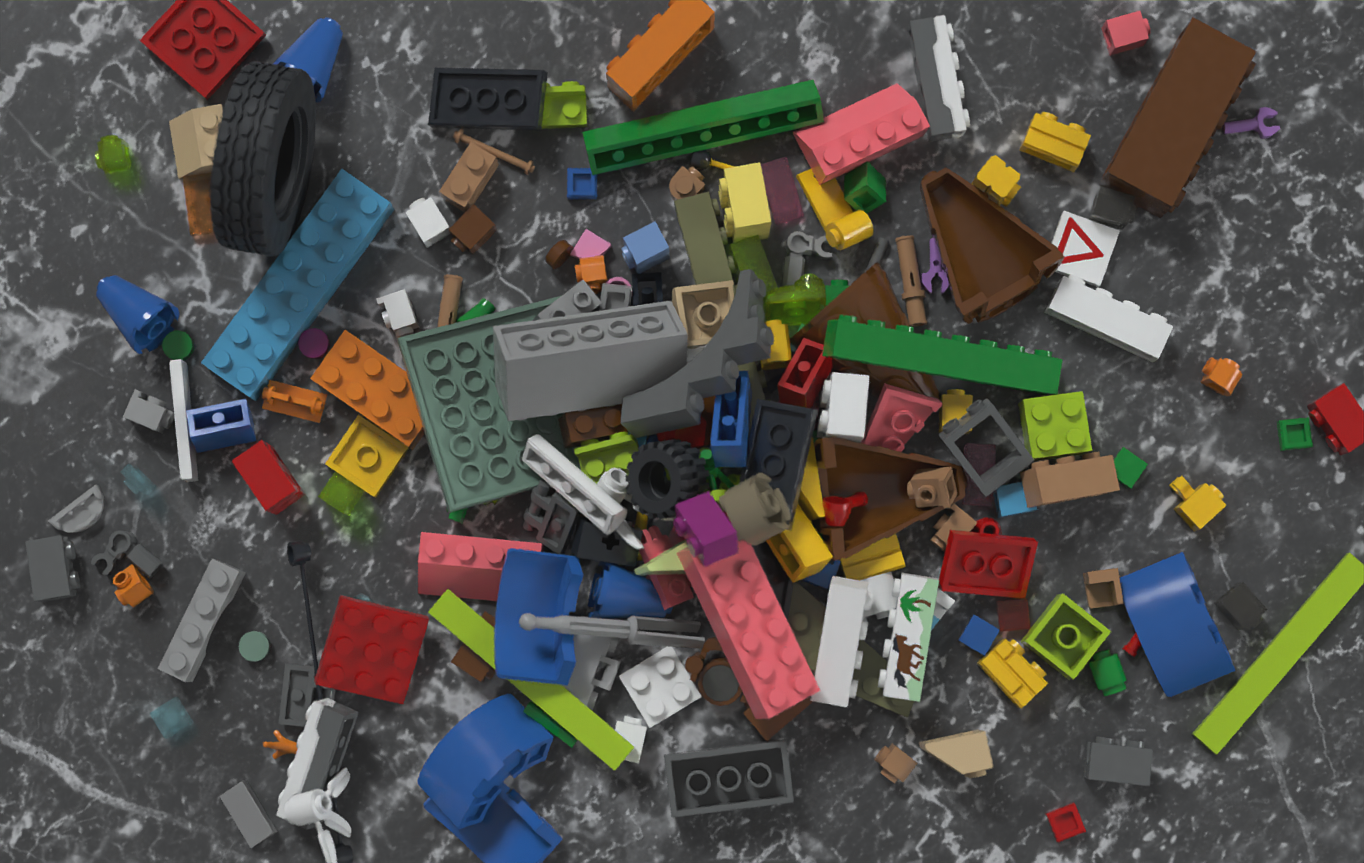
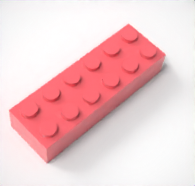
(751, 630)

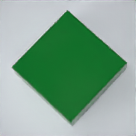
(1294, 434)
(1128, 467)

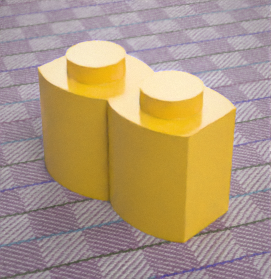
(781, 348)

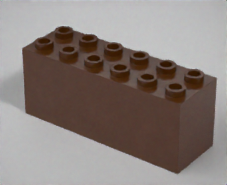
(1179, 117)

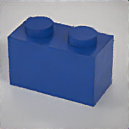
(221, 425)

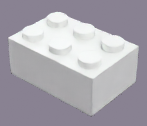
(844, 406)

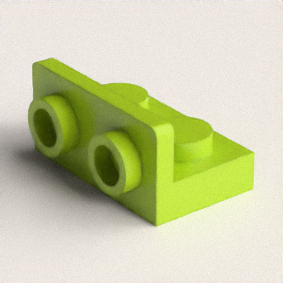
(565, 106)
(600, 457)

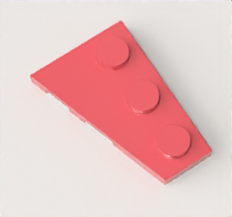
(898, 417)

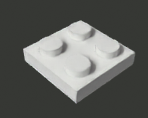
(660, 686)

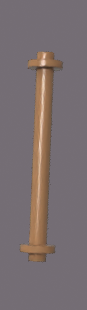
(528, 167)

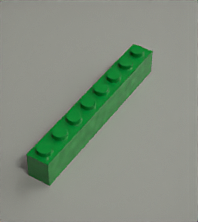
(703, 127)
(941, 356)

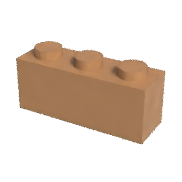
(1069, 479)

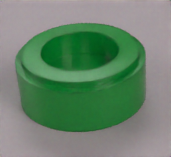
(178, 345)

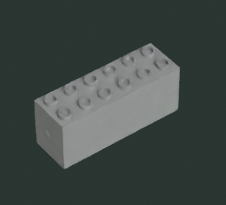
(586, 358)

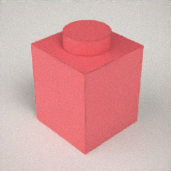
(1125, 32)

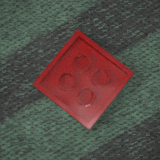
(203, 41)
(371, 650)

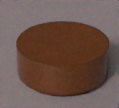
(558, 254)

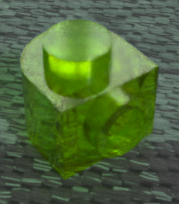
(113, 154)

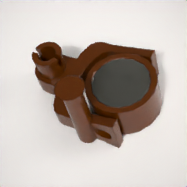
(716, 679)

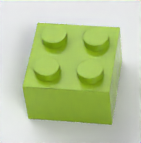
(1055, 426)
(1065, 636)

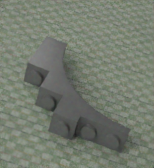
(712, 372)

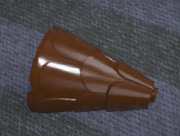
(983, 247)
(868, 299)
(884, 476)

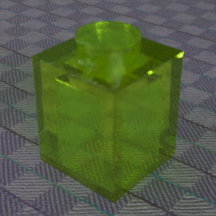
(341, 493)

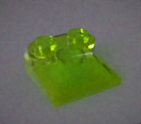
(796, 302)

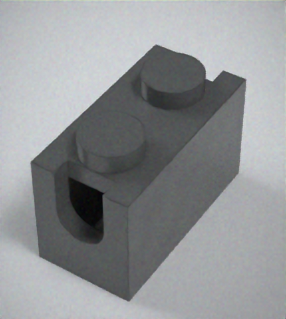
(52, 568)
(1118, 763)

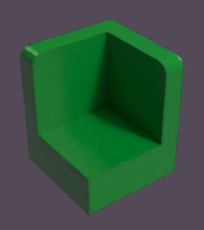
(865, 188)

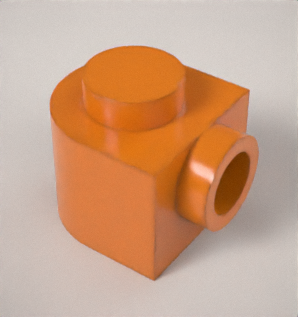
(592, 271)
(1221, 375)
(131, 586)

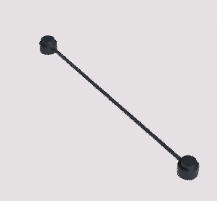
(297, 555)

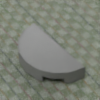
(80, 513)

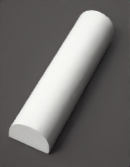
(573, 484)

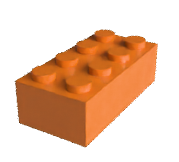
(659, 50)
(371, 387)

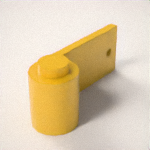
(836, 216)

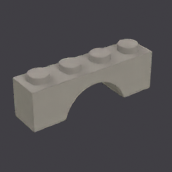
(193, 633)

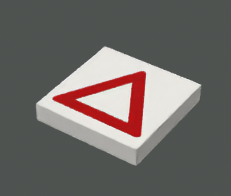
(1084, 247)

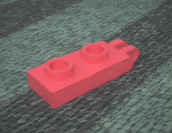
(671, 588)

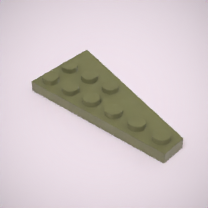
(807, 622)

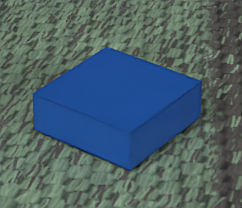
(581, 184)
(978, 635)

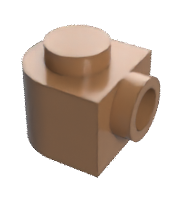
(686, 183)
(895, 763)

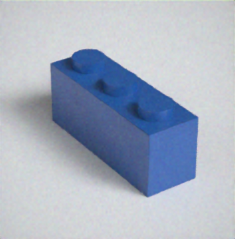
(731, 424)

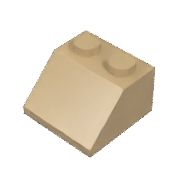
(195, 139)
(962, 752)

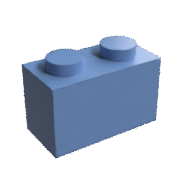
(645, 248)

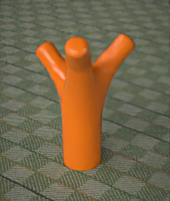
(284, 745)

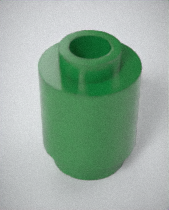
(1108, 672)

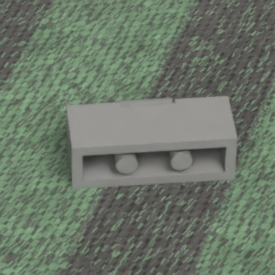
(588, 655)

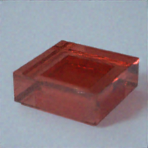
(1013, 615)

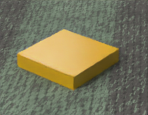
(367, 456)

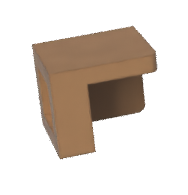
(1103, 588)

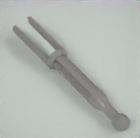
(620, 629)

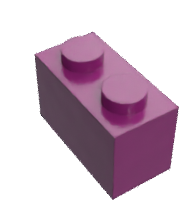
(705, 529)

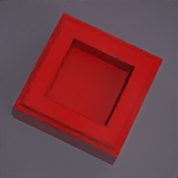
(1065, 822)

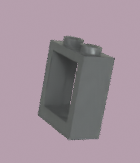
(1003, 469)

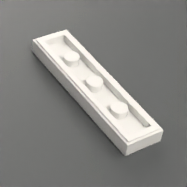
(181, 403)

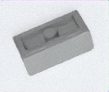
(248, 813)

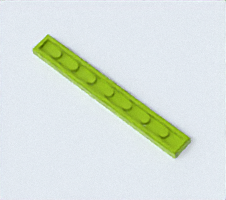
(1281, 654)
(551, 698)

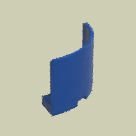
(544, 587)
(1175, 625)
(479, 756)
(508, 831)

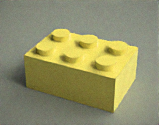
(744, 202)

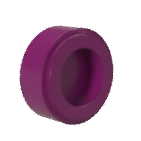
(314, 343)

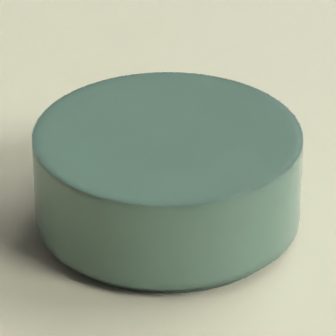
(254, 646)

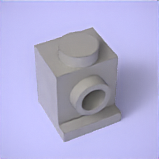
(148, 412)

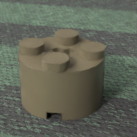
(756, 509)

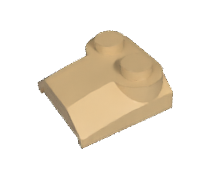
(702, 309)

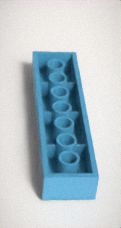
(298, 285)

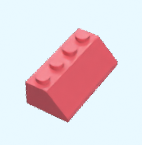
(861, 132)
(464, 564)

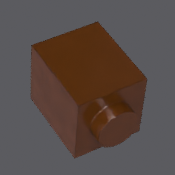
(472, 230)

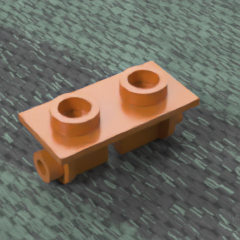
(294, 401)

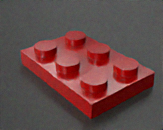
(987, 564)

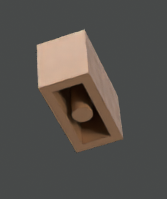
(469, 177)

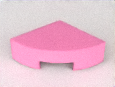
(589, 246)

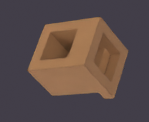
(933, 487)
(956, 521)

